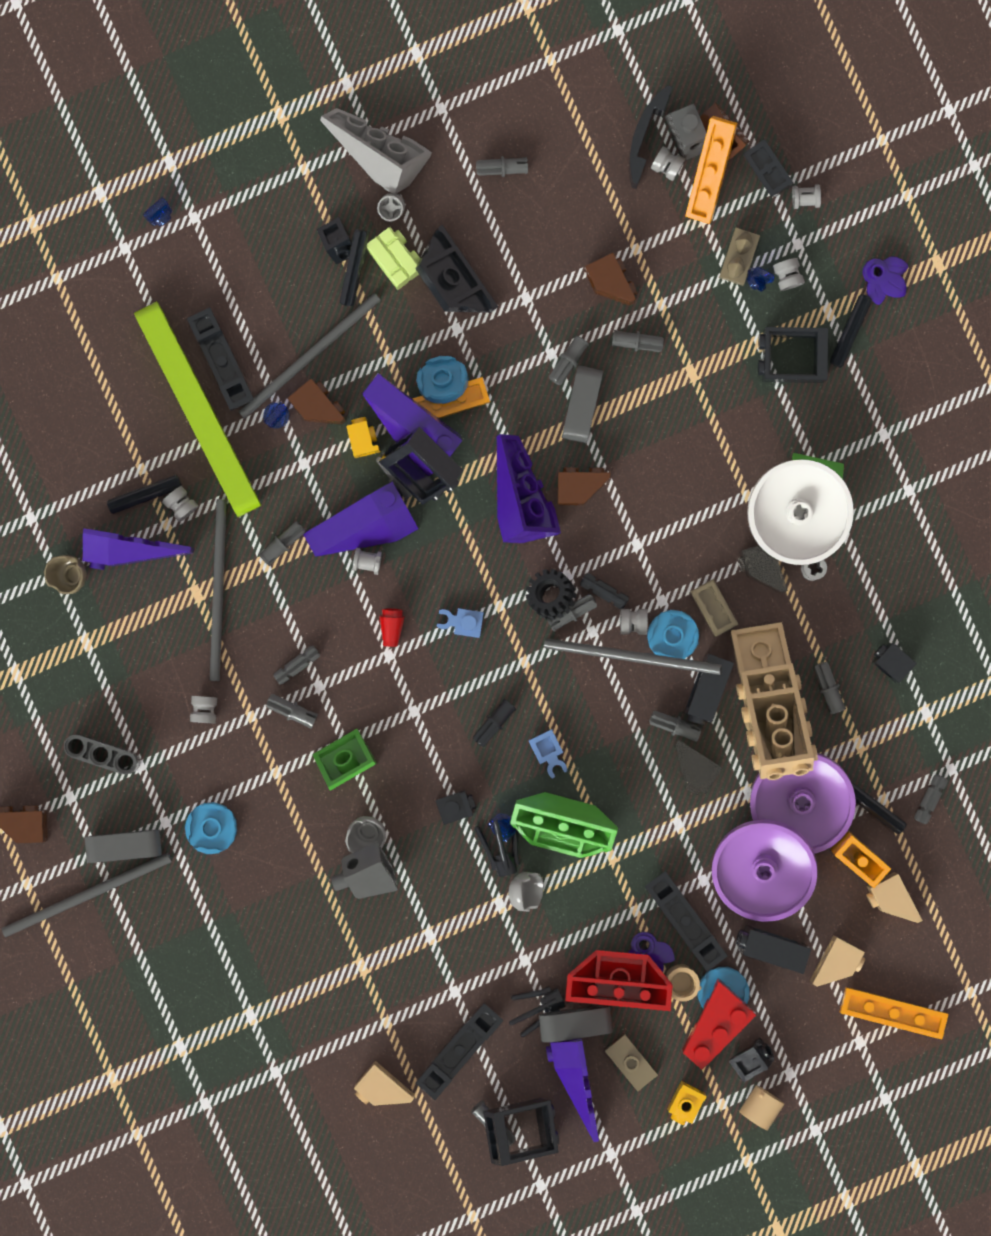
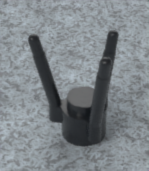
(505, 862)
(550, 1002)

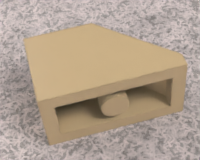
(893, 898)
(837, 962)
(381, 1087)

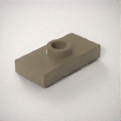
(714, 608)
(631, 1062)

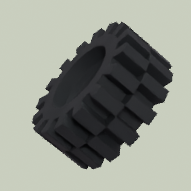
(541, 584)

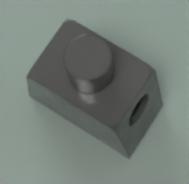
(687, 131)
(366, 873)

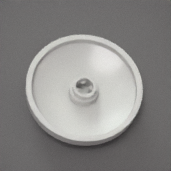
(800, 512)

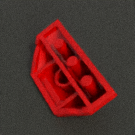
(619, 981)

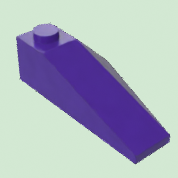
(403, 415)
(520, 502)
(367, 523)
(114, 549)
(572, 1070)

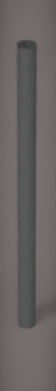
(311, 354)
(218, 585)
(633, 656)
(86, 895)

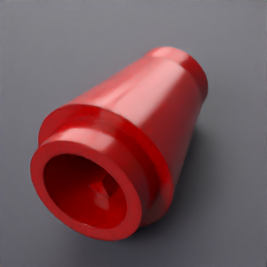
(391, 626)

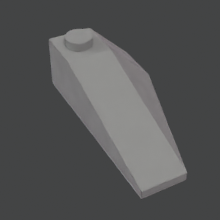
(384, 157)

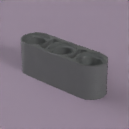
(582, 404)
(89, 756)
(123, 846)
(575, 1023)

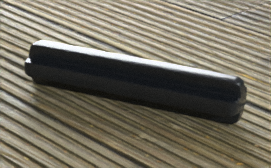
(354, 267)
(851, 330)
(143, 494)
(878, 810)

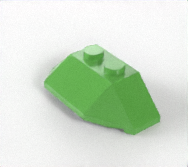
(563, 825)

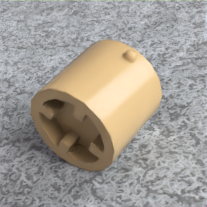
(684, 981)
(761, 1107)

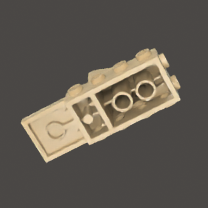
(772, 703)

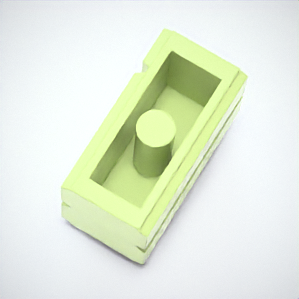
(394, 257)

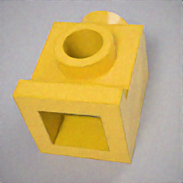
(361, 438)
(683, 1094)

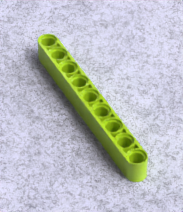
(197, 409)

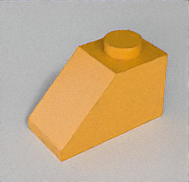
(860, 859)

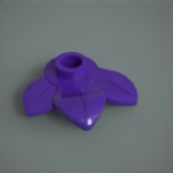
(889, 280)
(658, 951)

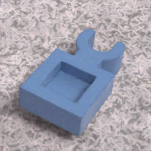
(465, 623)
(547, 749)

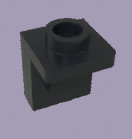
(336, 240)
(455, 806)
(752, 1060)

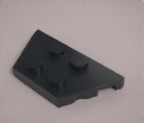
(452, 277)

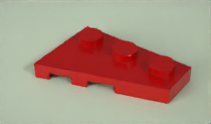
(718, 1025)

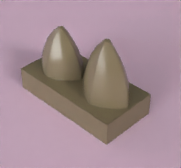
(739, 256)

